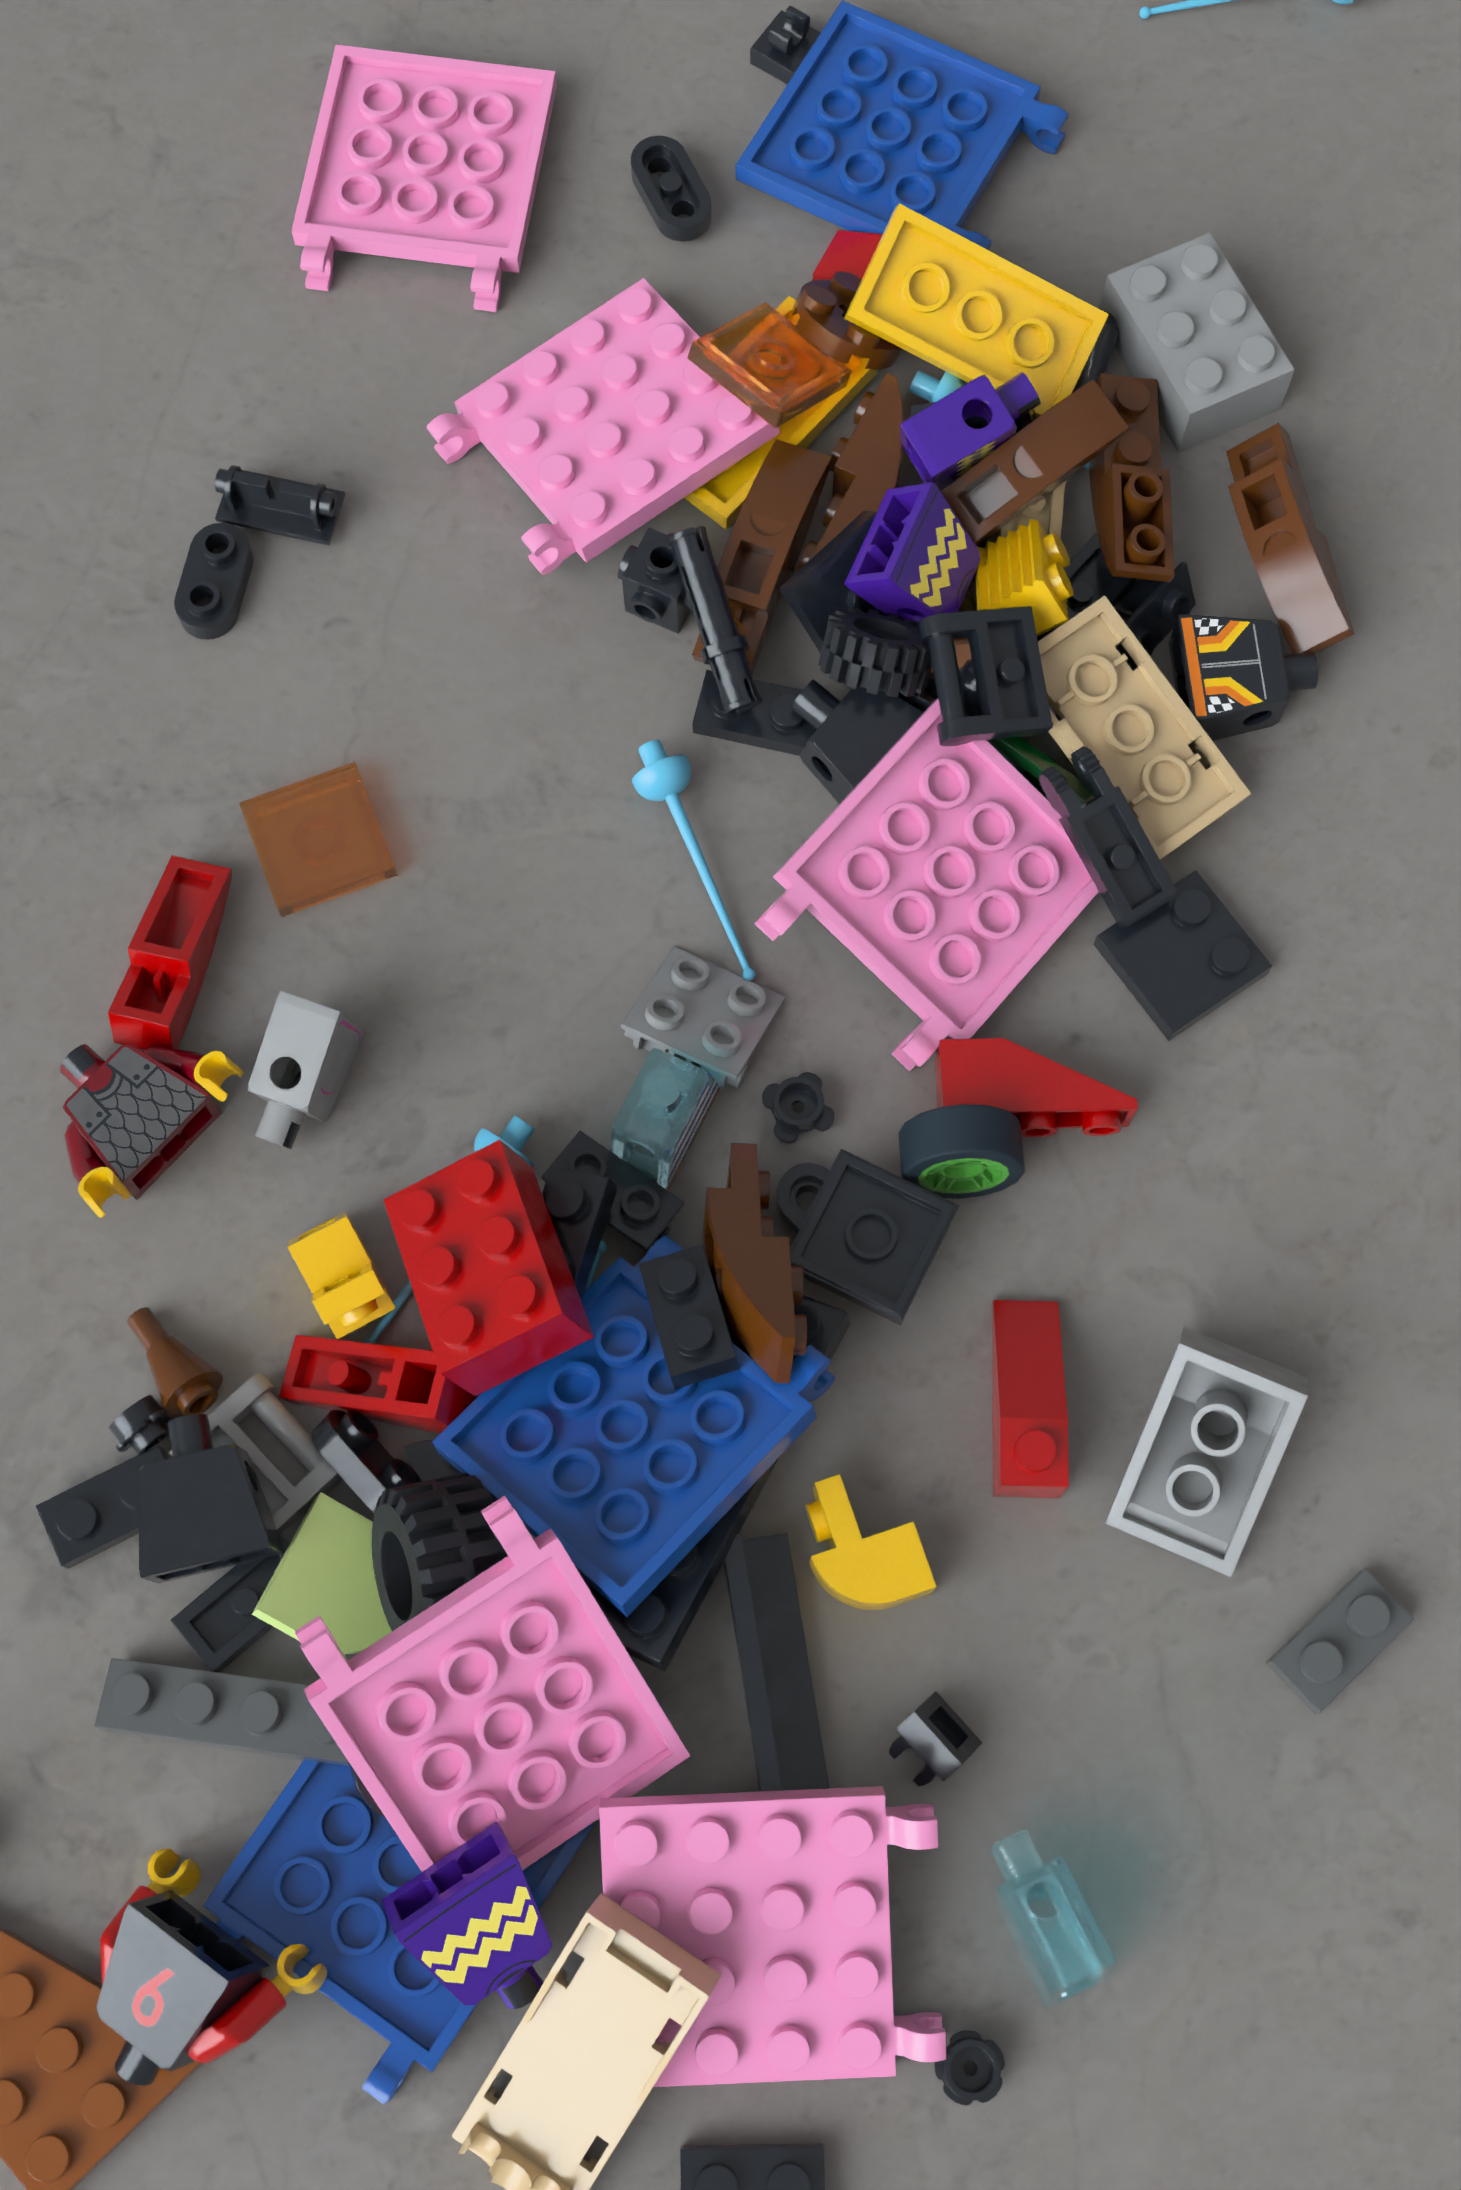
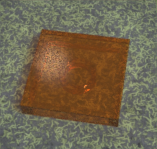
(768, 365)
(318, 839)

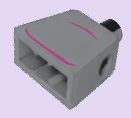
(304, 1042)

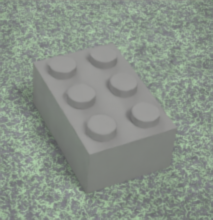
(1200, 338)

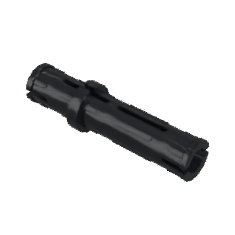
(711, 608)

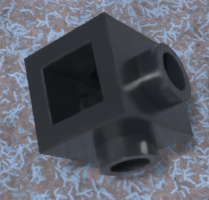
(654, 582)

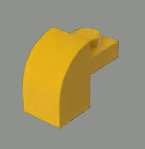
(340, 1275)
(870, 1570)

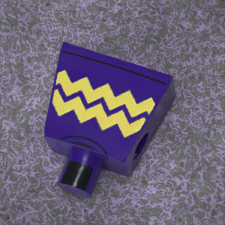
(942, 442)
(915, 557)
(474, 1922)

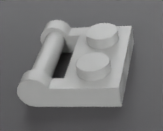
(283, 1498)

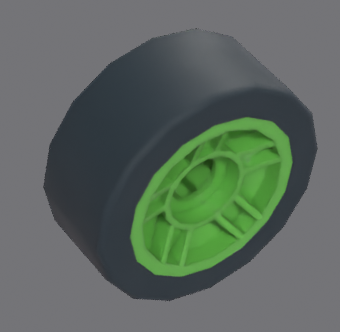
(962, 1150)

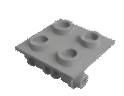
(702, 1016)

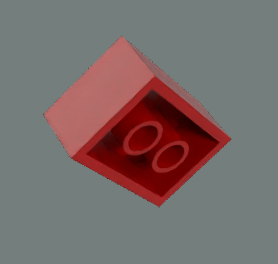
(487, 1269)

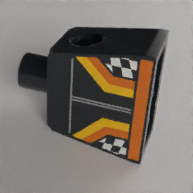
(1235, 672)

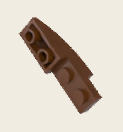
(1034, 461)
(864, 463)
(1130, 487)
(769, 538)
(1285, 542)
(754, 1267)

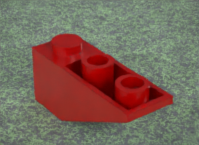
(1029, 1087)

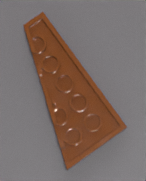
(57, 2072)

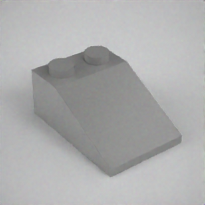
(1208, 1451)

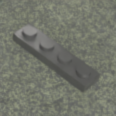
(214, 1711)

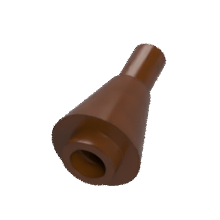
(182, 1378)

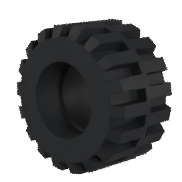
(430, 1543)

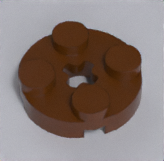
(822, 323)

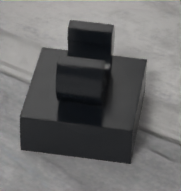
(784, 44)
(937, 1737)

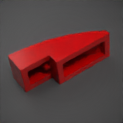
(170, 955)

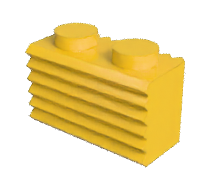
(1026, 572)

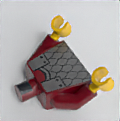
(137, 1114)

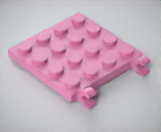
(424, 164)
(604, 425)
(939, 881)
(495, 1707)
(792, 1914)

